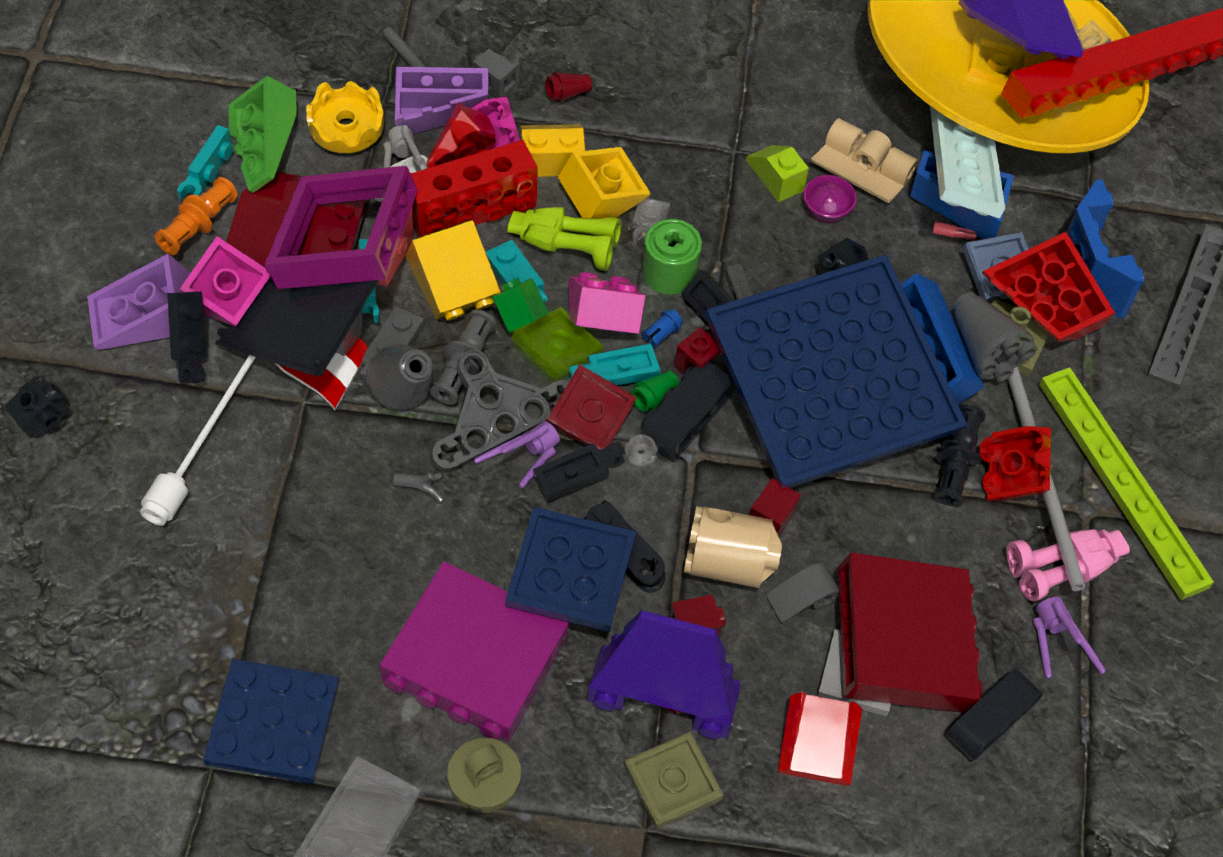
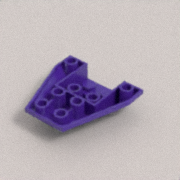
(1030, 23)

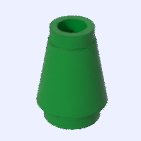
(651, 390)

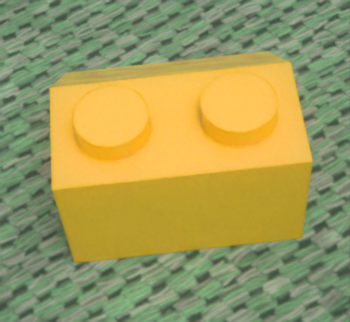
(552, 145)
(602, 183)

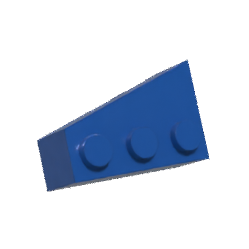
(927, 192)

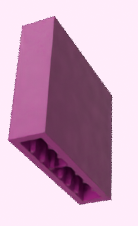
(473, 653)

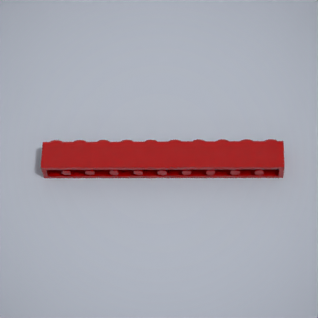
(1115, 64)

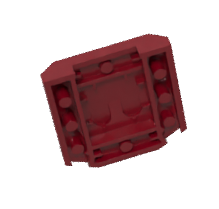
(261, 213)

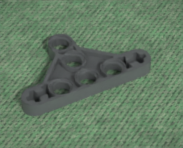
(482, 417)

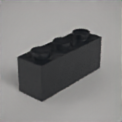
(687, 409)

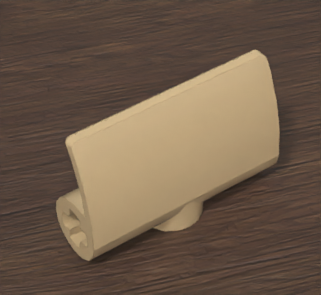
(866, 160)

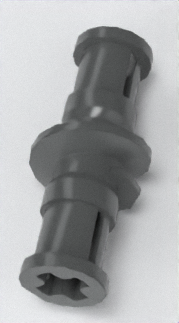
(470, 339)

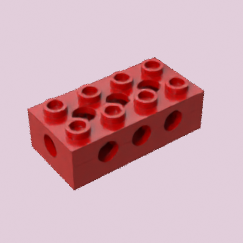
(492, 174)

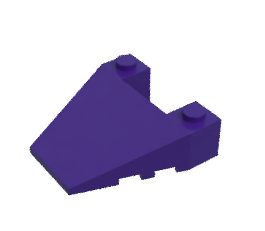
(669, 667)

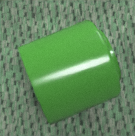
(671, 256)

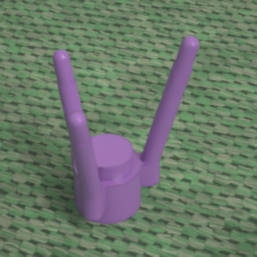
(537, 440)
(1056, 618)

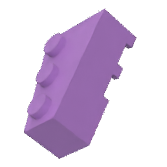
(430, 94)

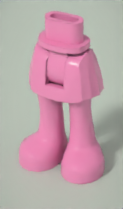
(1093, 550)

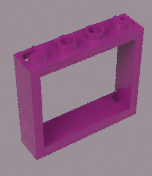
(349, 266)

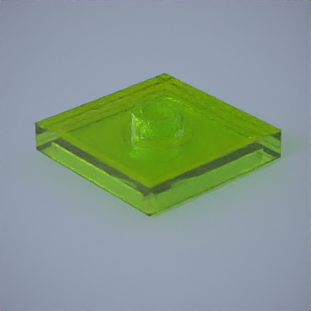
(557, 342)

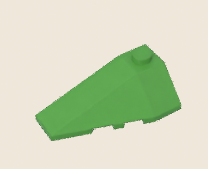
(261, 125)

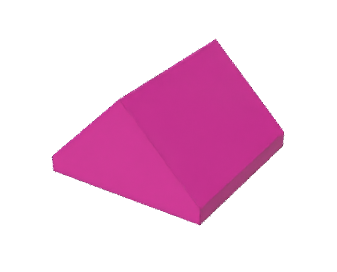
(227, 282)

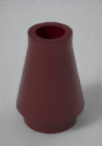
(567, 85)

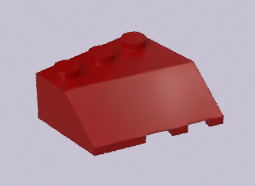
(1054, 288)

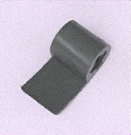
(806, 588)

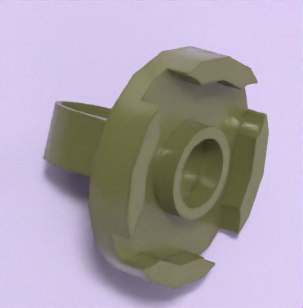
(484, 774)

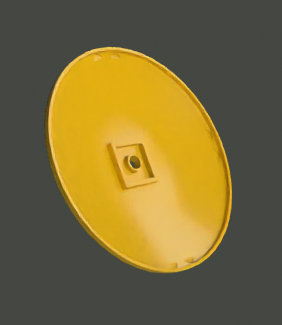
(957, 72)

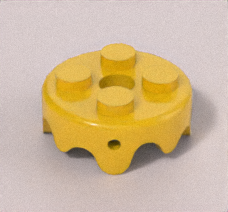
(347, 102)

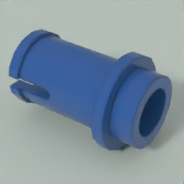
(668, 322)

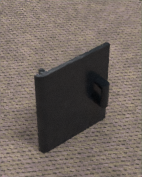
(297, 324)

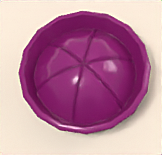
(829, 198)

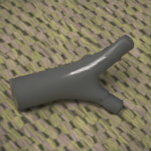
(420, 482)

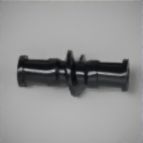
(957, 456)

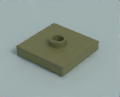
(673, 780)

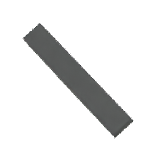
(1189, 309)

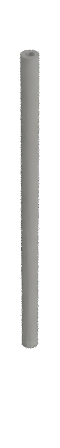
(1051, 498)

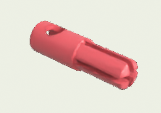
(953, 231)

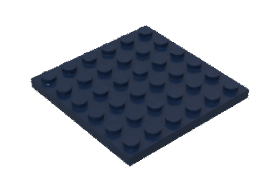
(834, 371)

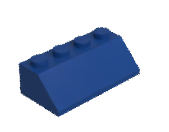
(942, 336)

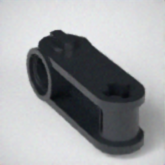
(642, 554)

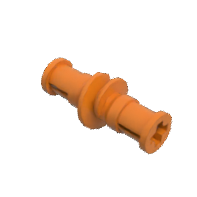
(196, 215)

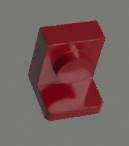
(695, 351)

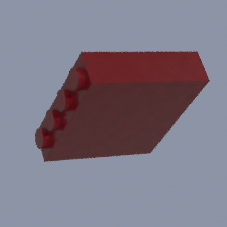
(908, 633)

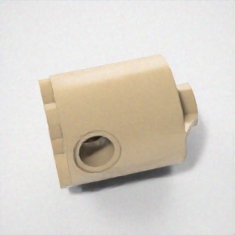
(732, 547)

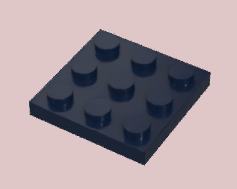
(571, 569)
(272, 721)

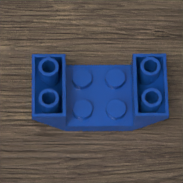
(1116, 276)

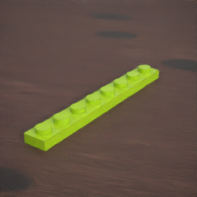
(1126, 484)

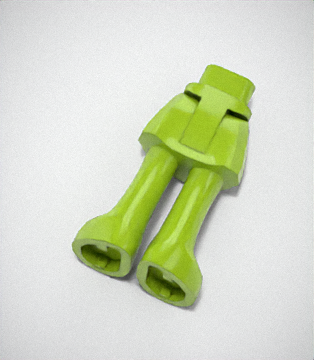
(546, 229)

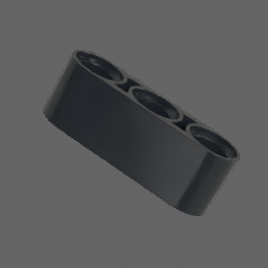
(994, 714)

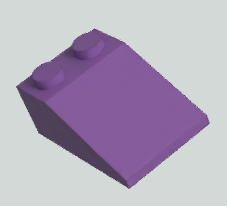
(135, 305)

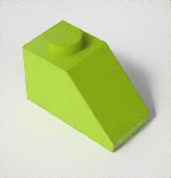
(780, 170)

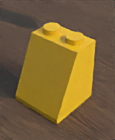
(453, 271)

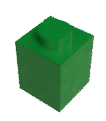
(520, 303)

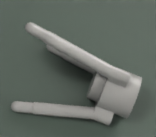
(401, 144)

